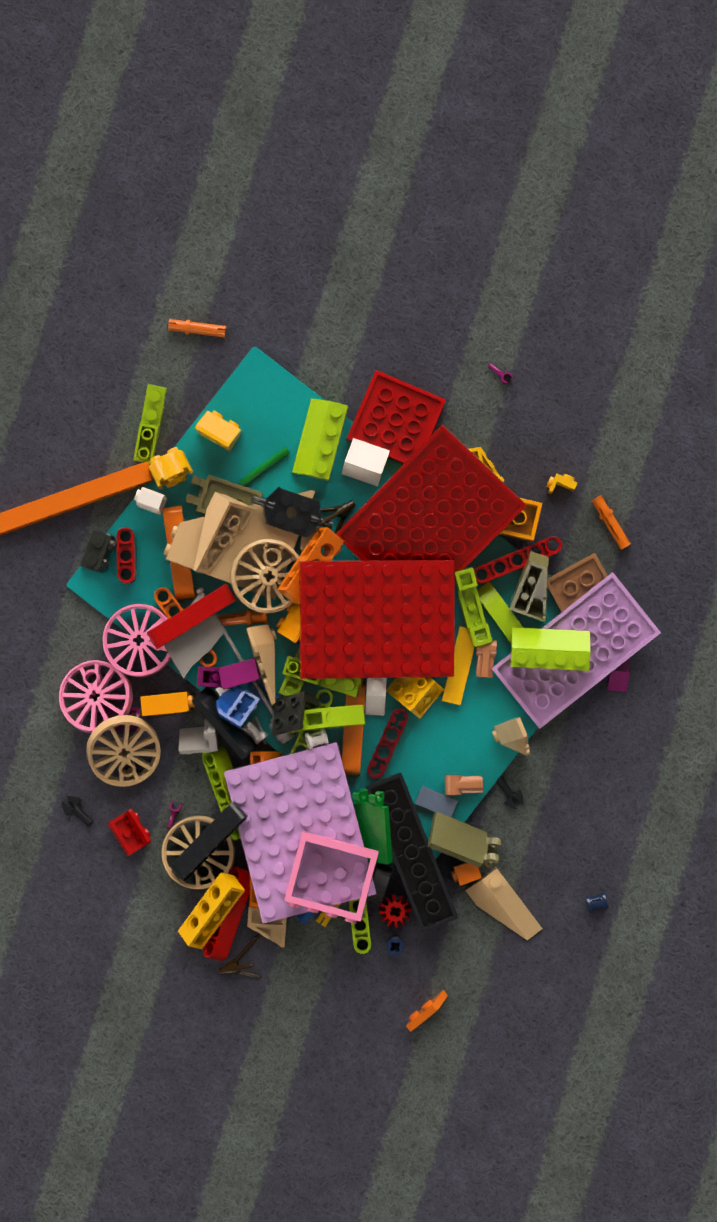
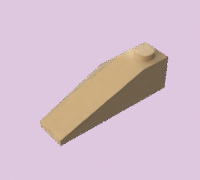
(221, 523)
(263, 647)
(512, 735)
(500, 901)

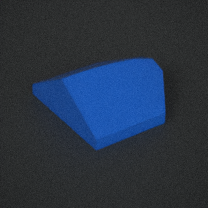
(236, 705)

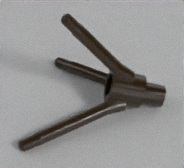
(340, 511)
(235, 968)

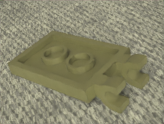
(214, 484)
(462, 841)

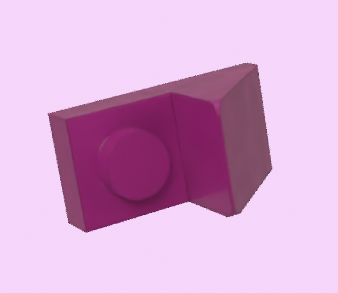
(209, 677)
(619, 678)

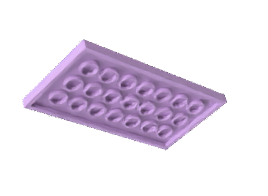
(616, 633)

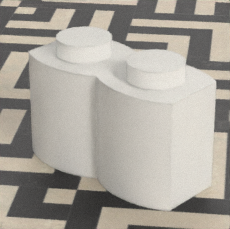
(150, 500)

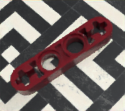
(390, 744)

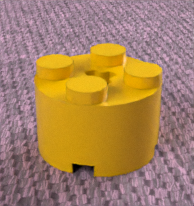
(170, 468)

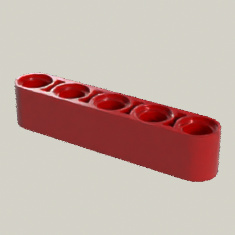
(506, 560)
(191, 616)
(222, 939)

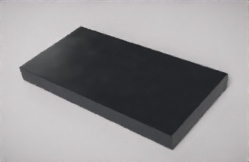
(235, 737)

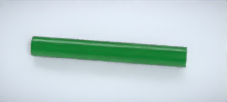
(264, 466)

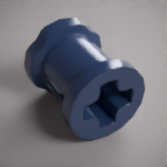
(596, 902)
(401, 946)

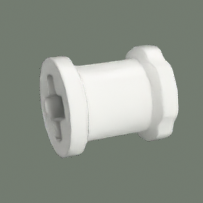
(316, 739)

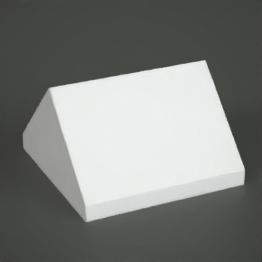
(365, 462)

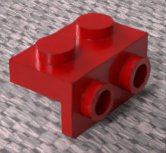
(129, 832)

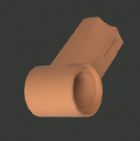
(485, 659)
(457, 784)

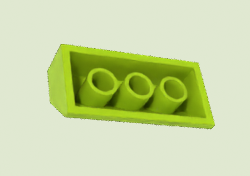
(320, 439)
(550, 649)

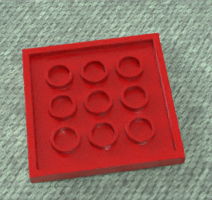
(396, 416)

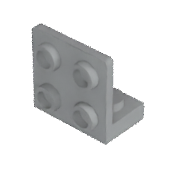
(198, 739)

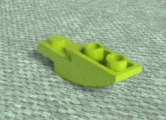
(150, 423)
(347, 686)
(332, 718)

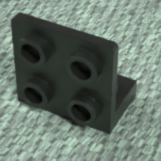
(98, 552)
(290, 712)

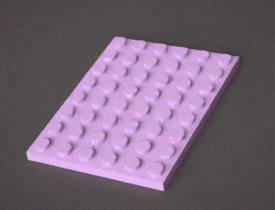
(282, 801)

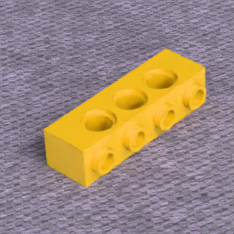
(211, 910)

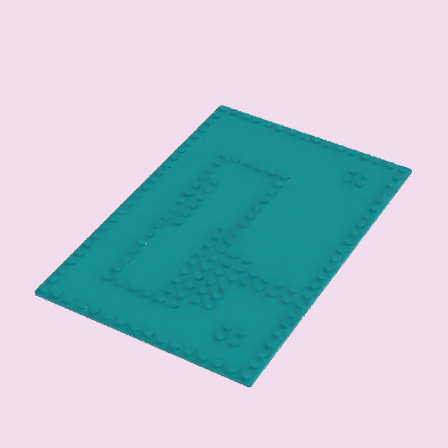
(272, 416)

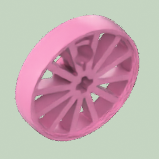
(133, 645)
(98, 687)

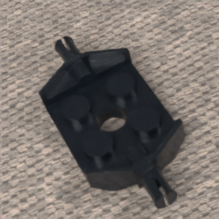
(307, 509)

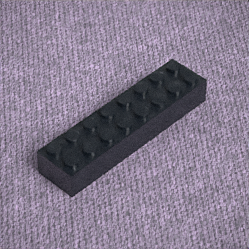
(413, 856)

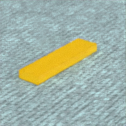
(462, 659)

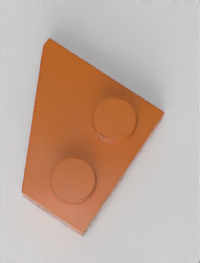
(429, 1009)

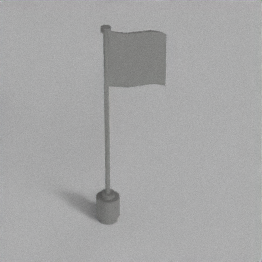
(200, 639)

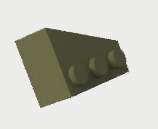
(532, 588)

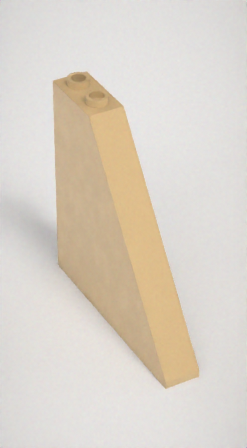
(187, 538)

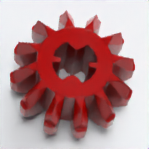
(396, 904)

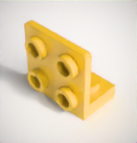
(415, 693)

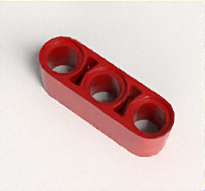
(126, 546)

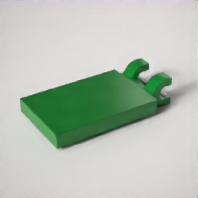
(374, 823)

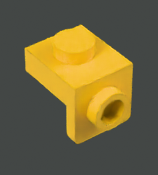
(565, 481)

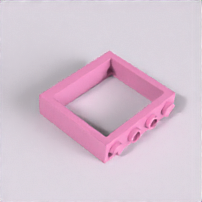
(339, 845)

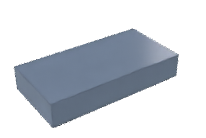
(436, 801)

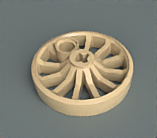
(263, 568)
(122, 757)
(231, 852)

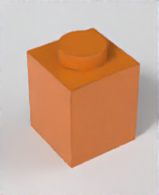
(465, 873)

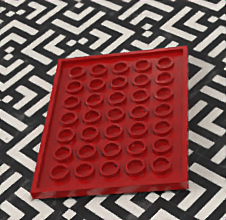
(433, 508)
(376, 619)

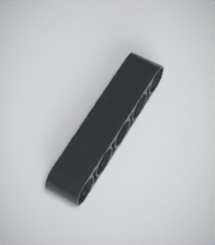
(208, 841)

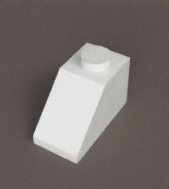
(375, 696)

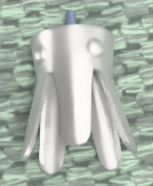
(255, 731)

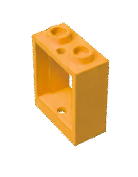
(166, 703)

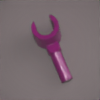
(500, 373)
(173, 814)

